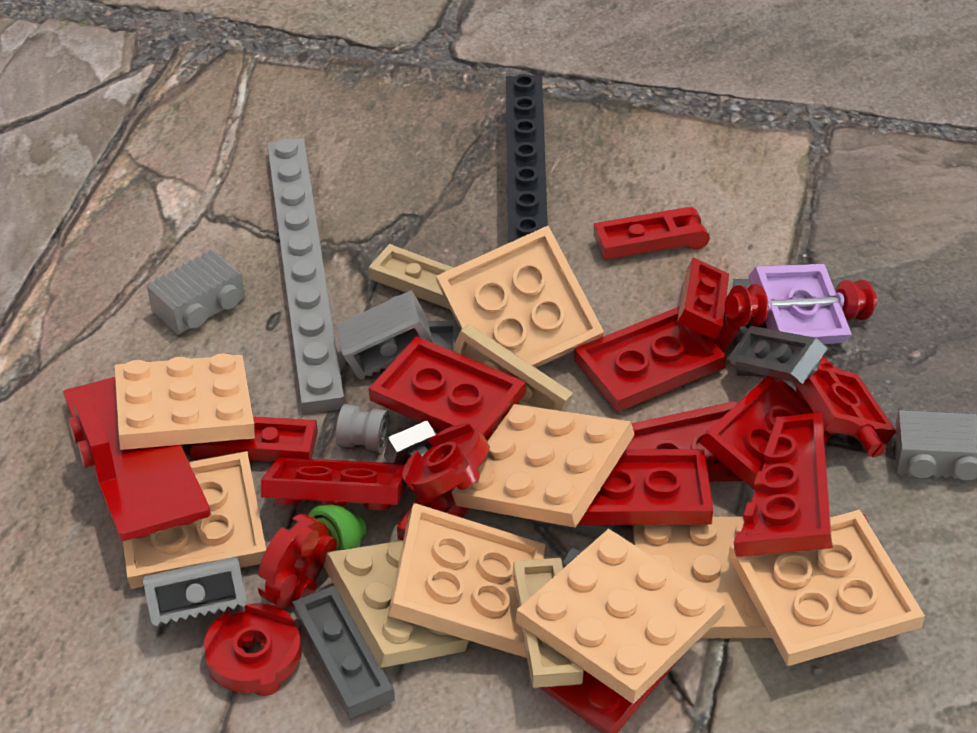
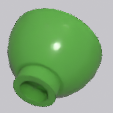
(342, 525)

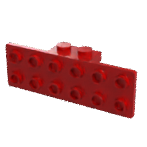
(141, 486)

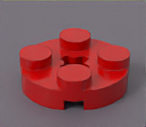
(447, 464)
(295, 561)
(257, 671)

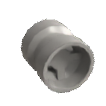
(362, 428)

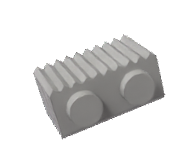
(195, 292)
(381, 333)
(936, 444)
(194, 590)

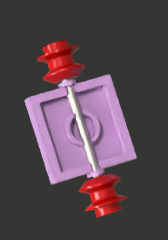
(801, 302)

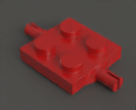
(847, 407)

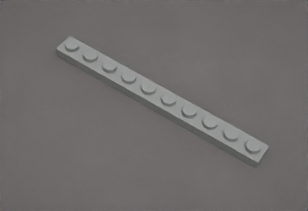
(305, 279)

